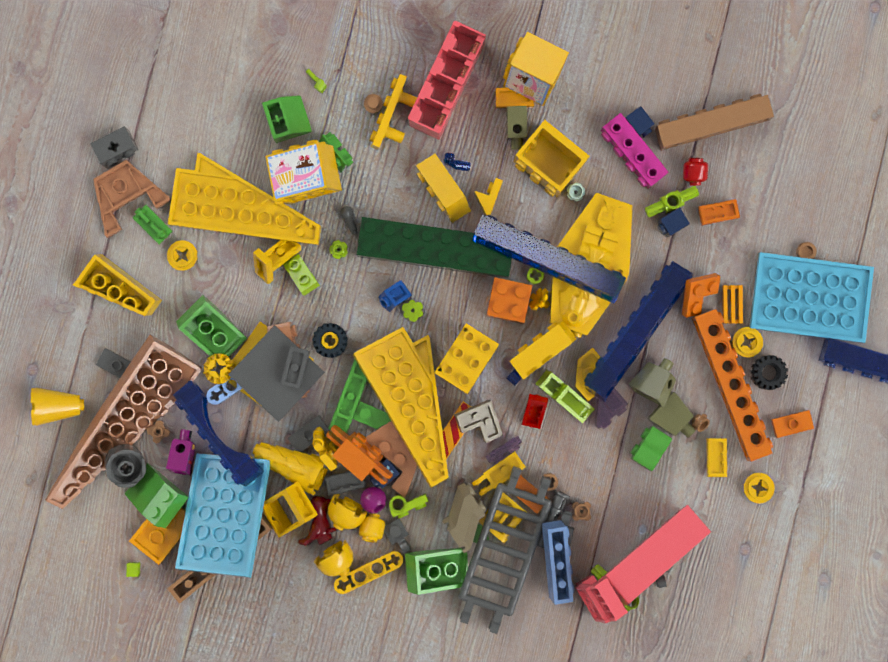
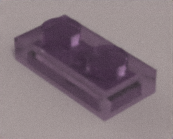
(497, 454)

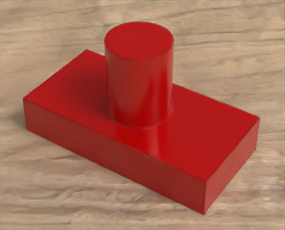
(534, 411)

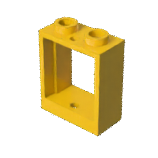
(299, 505)

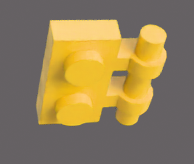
(325, 448)

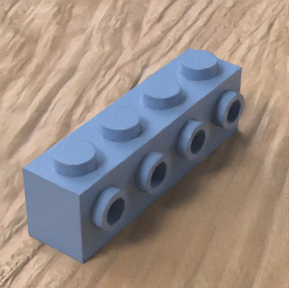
(558, 562)

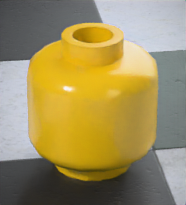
(372, 528)

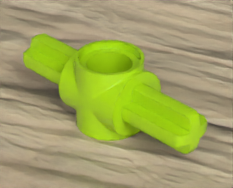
(680, 198)

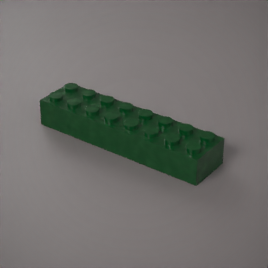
(429, 248)

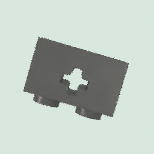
(104, 147)

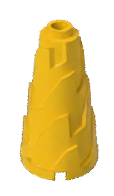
(293, 465)

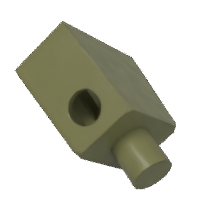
(516, 116)
(654, 382)
(673, 417)

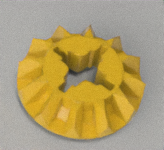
(173, 256)
(756, 344)
(222, 360)
(762, 496)

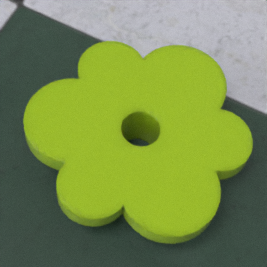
(413, 316)

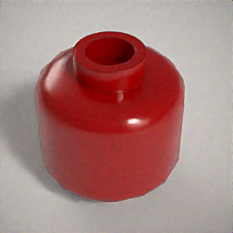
(695, 171)

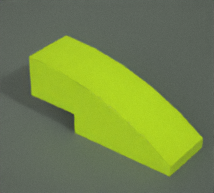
(564, 396)

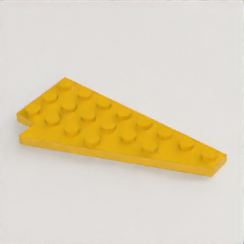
(226, 203)
(407, 389)

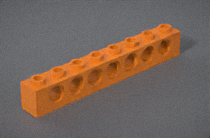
(723, 378)

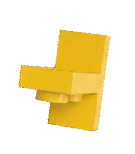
(267, 262)

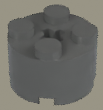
(134, 470)

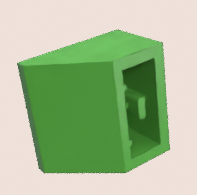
(287, 118)

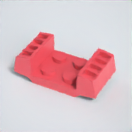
(600, 599)

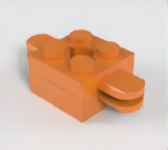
(358, 455)

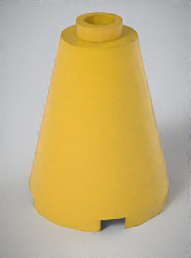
(53, 405)

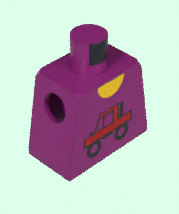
(181, 462)

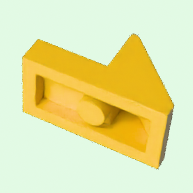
(488, 201)

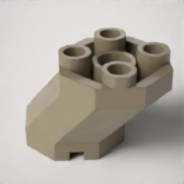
(464, 516)

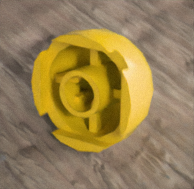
(345, 513)
(335, 559)

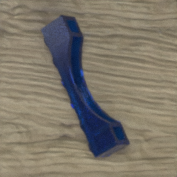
(195, 403)

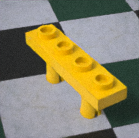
(384, 129)

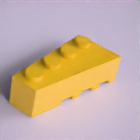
(115, 285)

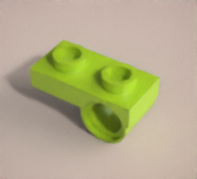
(301, 275)
(417, 503)

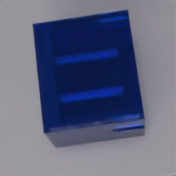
(514, 377)

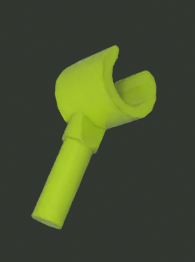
(320, 84)

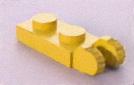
(499, 472)

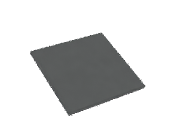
(263, 370)

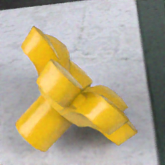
(539, 299)

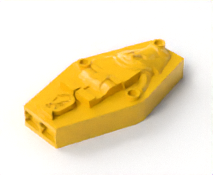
(602, 237)

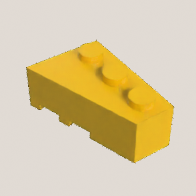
(542, 349)

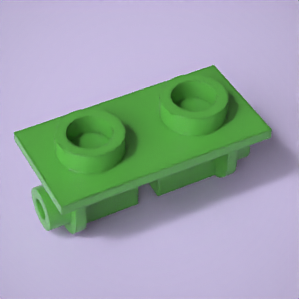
(342, 157)
(152, 224)

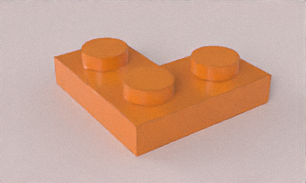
(695, 290)

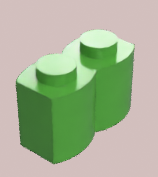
(650, 448)

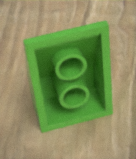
(210, 328)
(156, 497)
(435, 570)

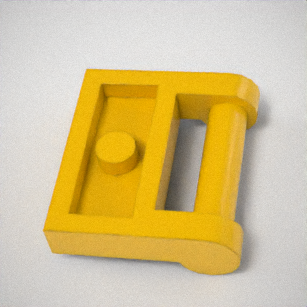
(501, 516)

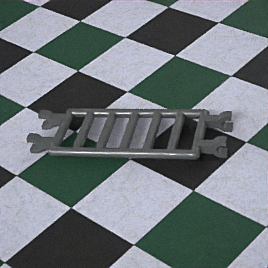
(482, 542)

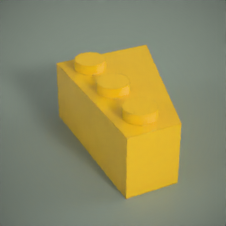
(443, 188)

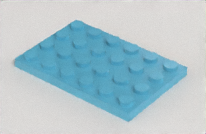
(811, 297)
(221, 520)

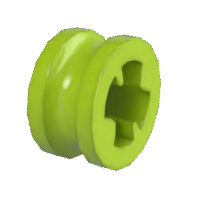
(532, 280)

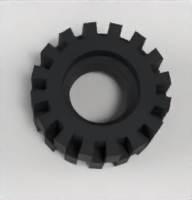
(780, 369)

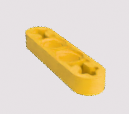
(367, 569)

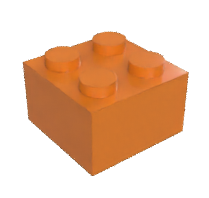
(509, 300)

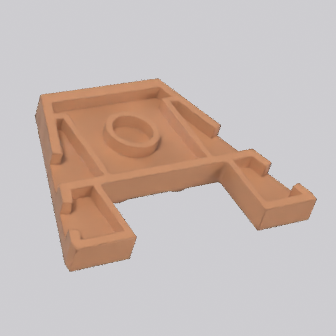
(120, 187)
(395, 450)

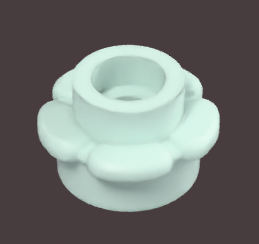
(578, 187)

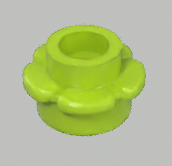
(338, 254)

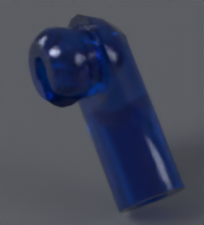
(456, 164)

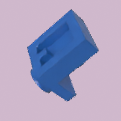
(394, 296)

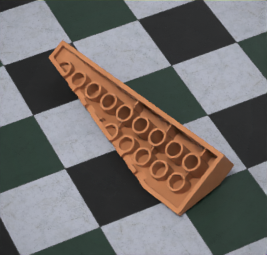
(132, 406)

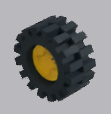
(337, 333)

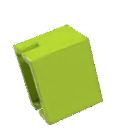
(133, 569)

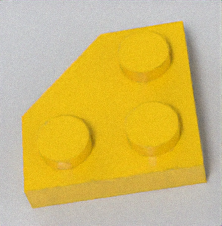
(585, 365)

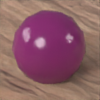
(373, 499)

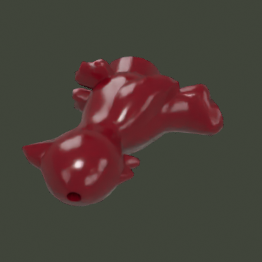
(320, 526)

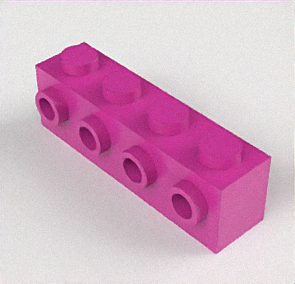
(634, 151)

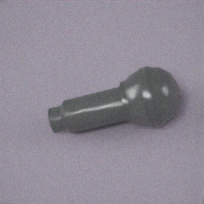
(347, 213)

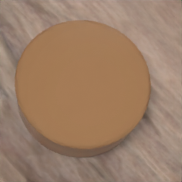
(806, 250)

